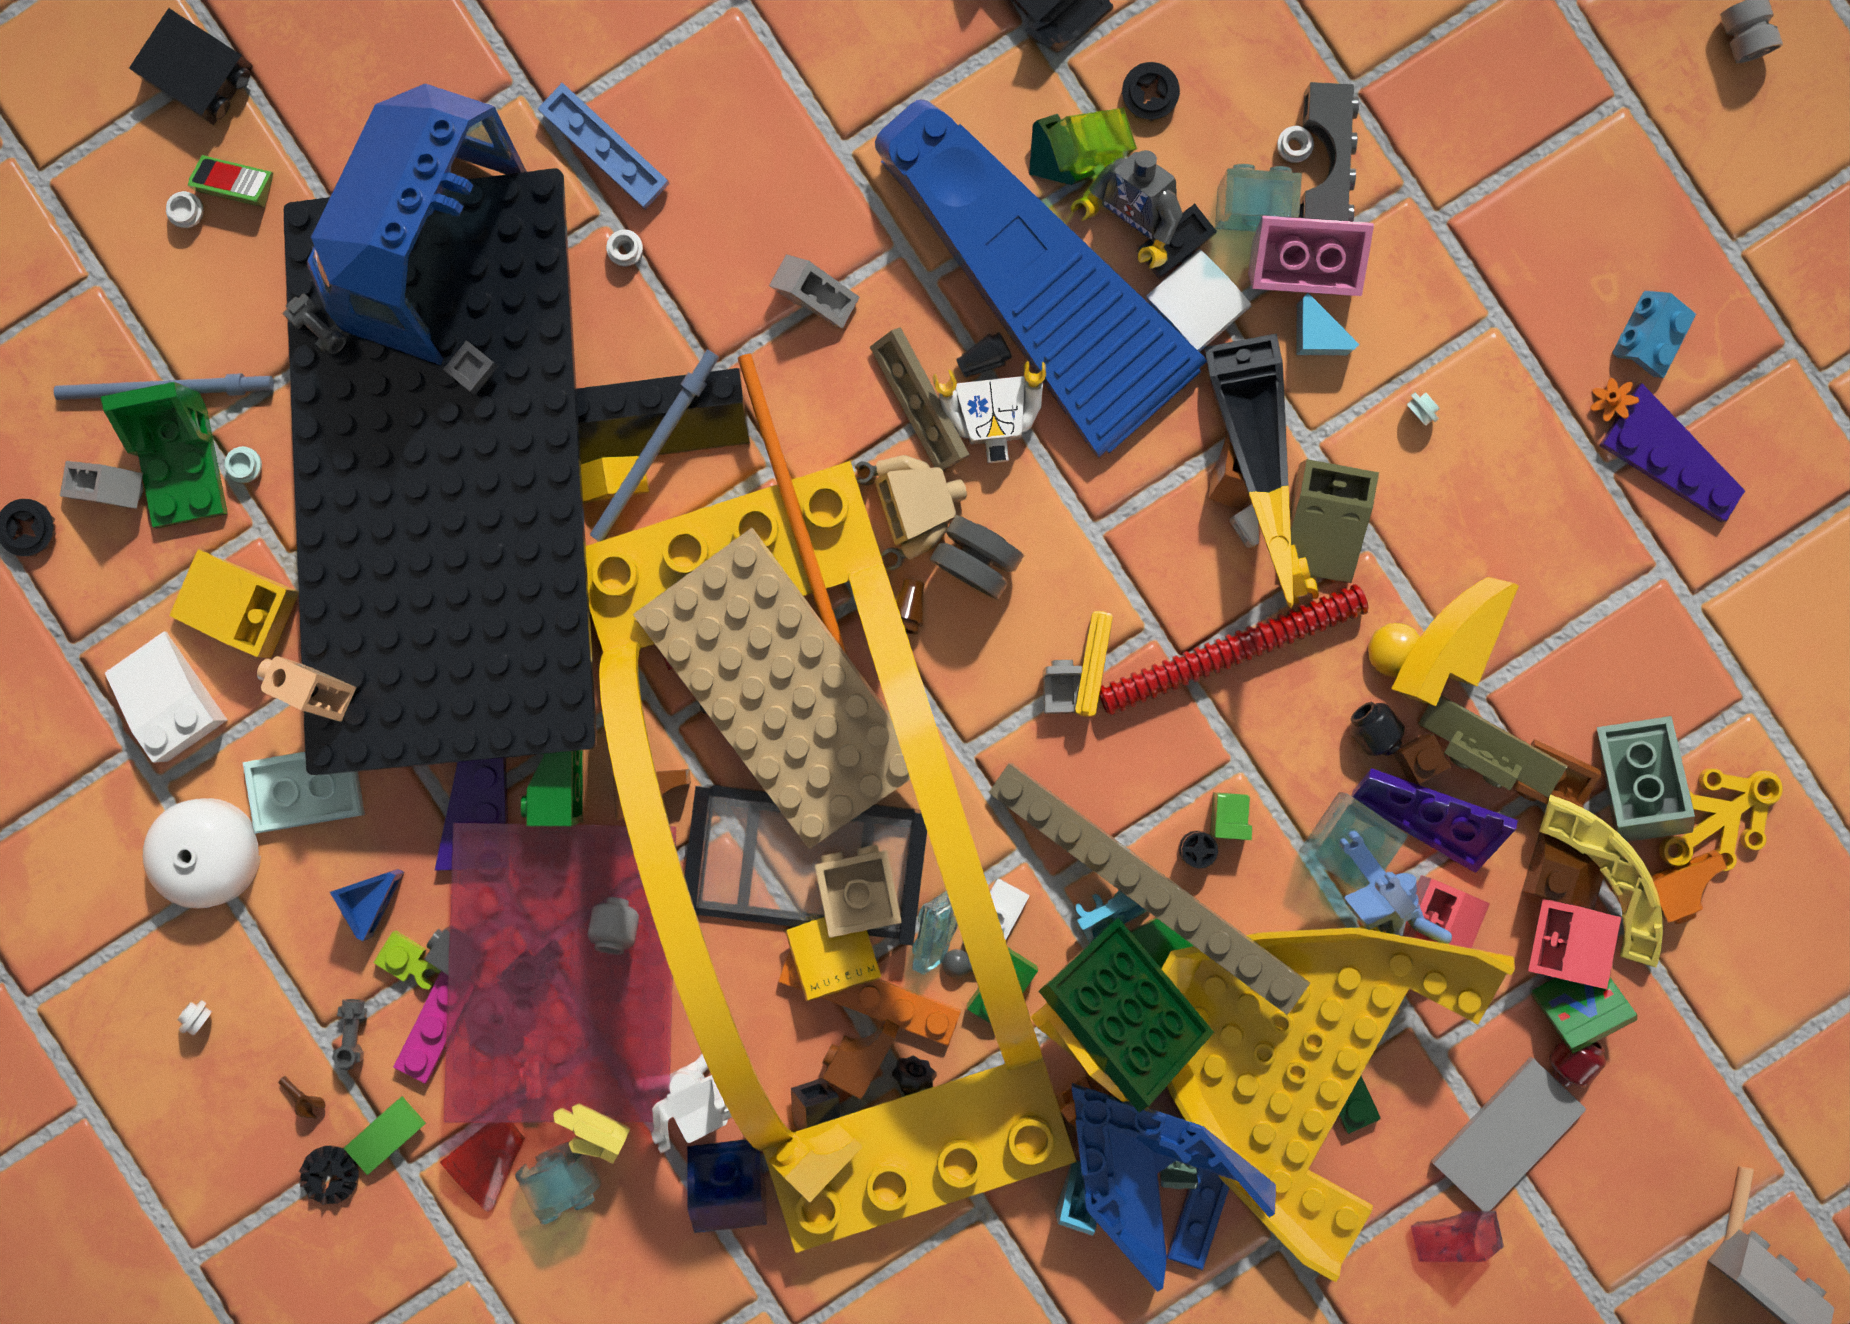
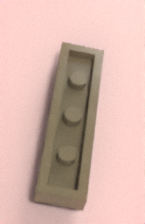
(919, 399)

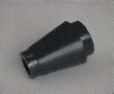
(985, 355)

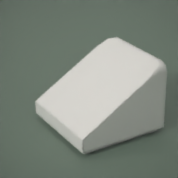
(1246, 526)

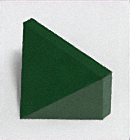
(1042, 156)

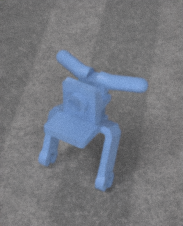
(1388, 898)

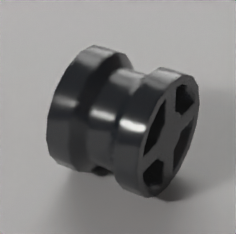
(1204, 850)

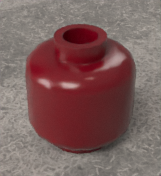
(1579, 1067)

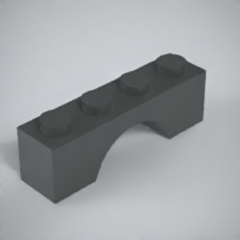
(1329, 116)

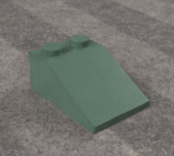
(1645, 779)

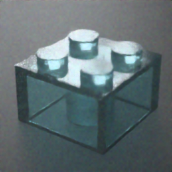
(1250, 193)
(1340, 818)

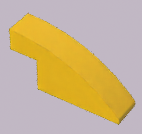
(1457, 641)

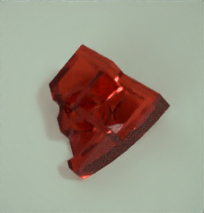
(485, 1161)

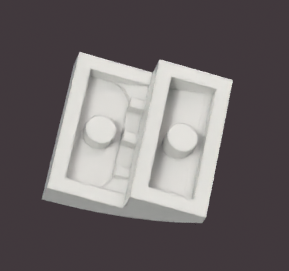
(1198, 300)

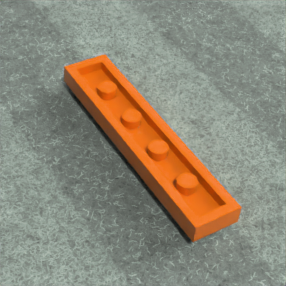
(890, 1002)

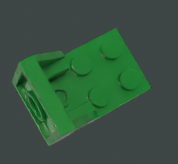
(175, 450)

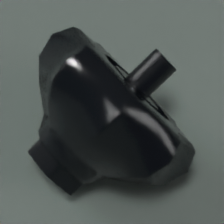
(913, 1074)

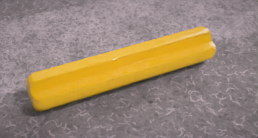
(1093, 664)

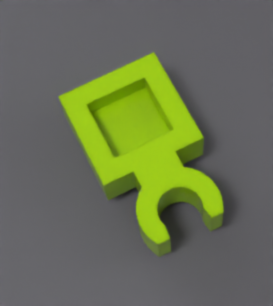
(403, 957)

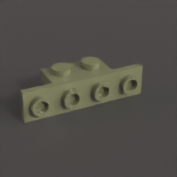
(1490, 749)

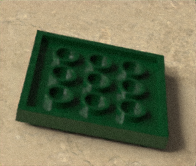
(1127, 1014)

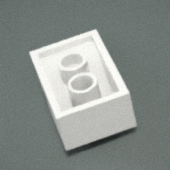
(163, 699)

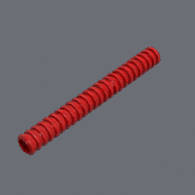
(1234, 649)

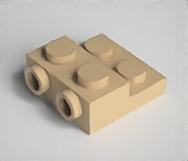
(857, 891)

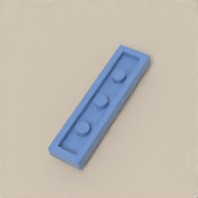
(603, 146)

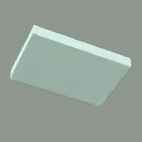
(289, 797)

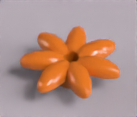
(1618, 402)

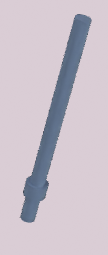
(232, 384)
(693, 385)

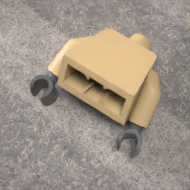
(914, 503)

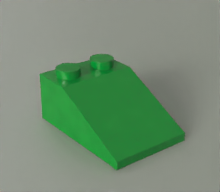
(555, 791)

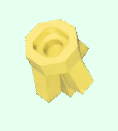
(596, 1132)

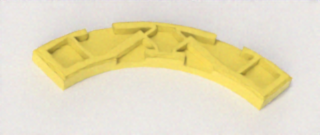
(1622, 870)

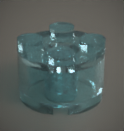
(558, 1182)

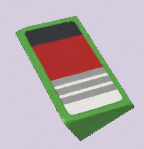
(231, 181)

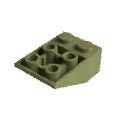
(1331, 517)

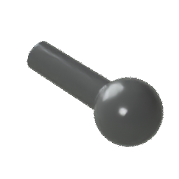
(956, 963)

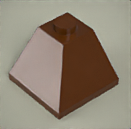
(1563, 873)

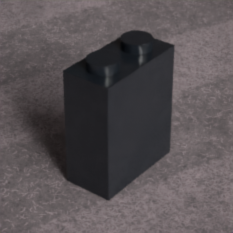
(191, 67)

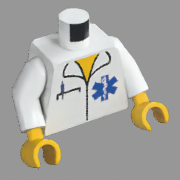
(993, 409)

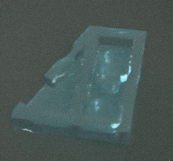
(934, 933)

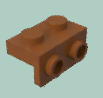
(1574, 784)

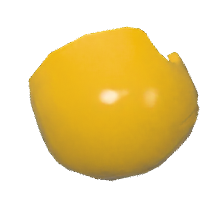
(1391, 647)

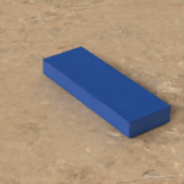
(1198, 1220)

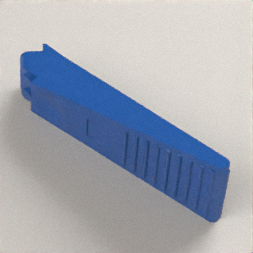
(1061, 304)

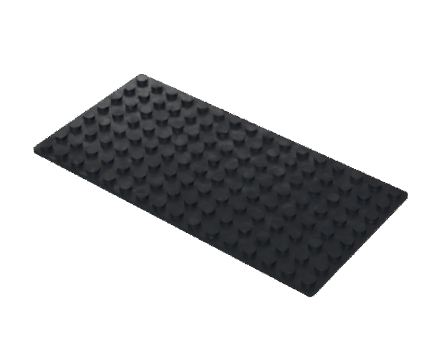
(446, 519)

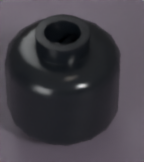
(1377, 729)

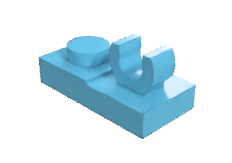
(1118, 907)

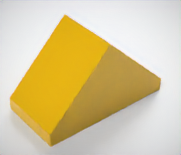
(605, 475)

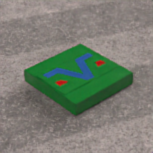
(1583, 1011)

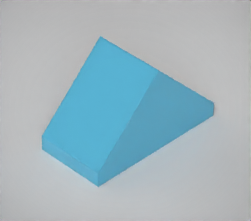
(1319, 332)
(1071, 1204)

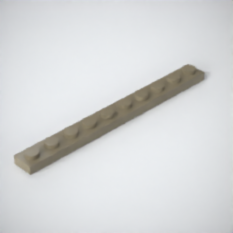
(1150, 889)

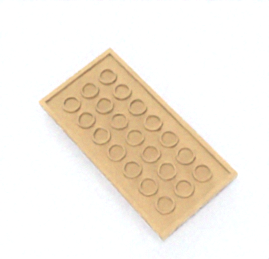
(778, 687)

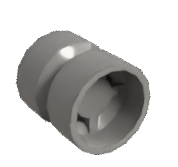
(1751, 30)

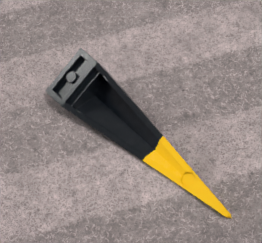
(1251, 401)

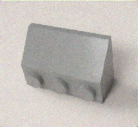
(1771, 1280)

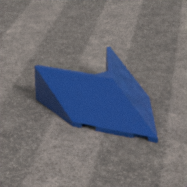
(1121, 1166)

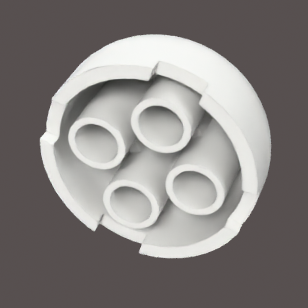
(201, 853)

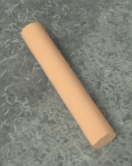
(1739, 1201)

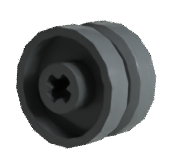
(979, 552)

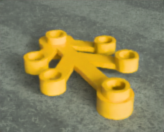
(1727, 816)

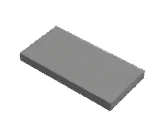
(1508, 1135)

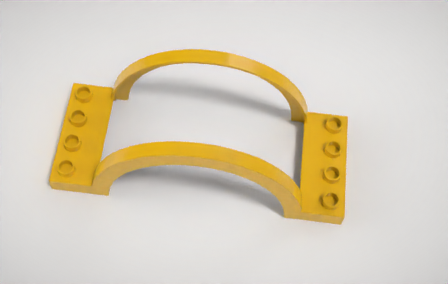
(916, 1147)

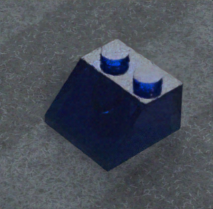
(725, 1186)

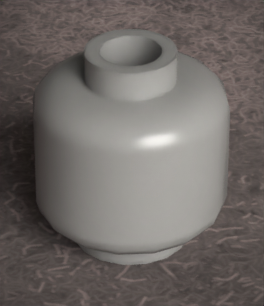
(613, 926)

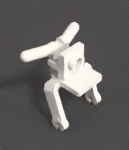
(692, 1103)

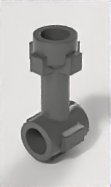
(302, 312)
(350, 1051)

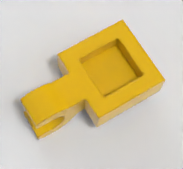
(1301, 577)

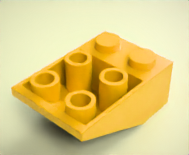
(234, 604)

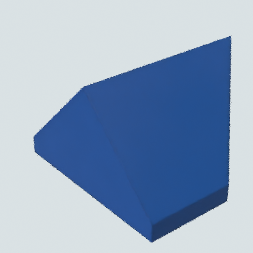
(366, 902)

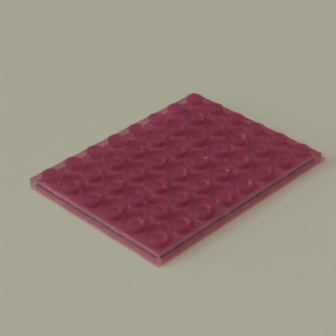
(530, 999)

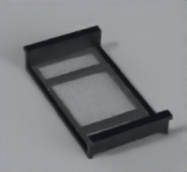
(758, 869)

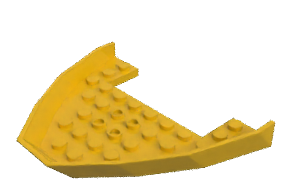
(1280, 1079)

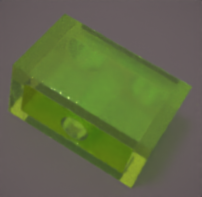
(1091, 140)

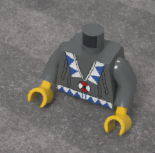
(1140, 196)

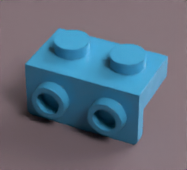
(1655, 332)

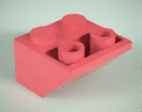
(1449, 909)
(1574, 944)

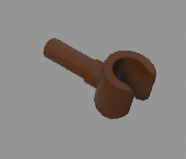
(303, 1102)

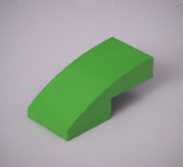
(384, 1135)

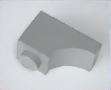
(814, 290)
(101, 484)

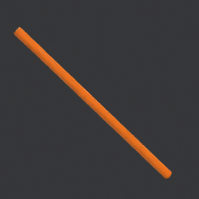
(789, 496)

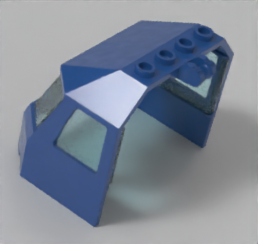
(384, 200)

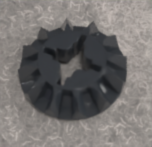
(1145, 75)
(10, 527)
(341, 1165)

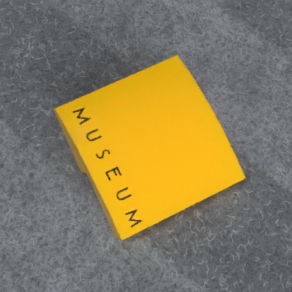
(830, 963)

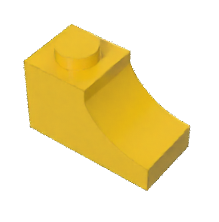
(814, 1160)

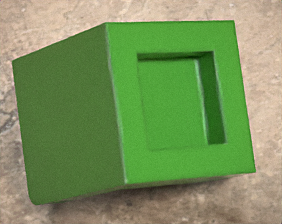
(1230, 816)

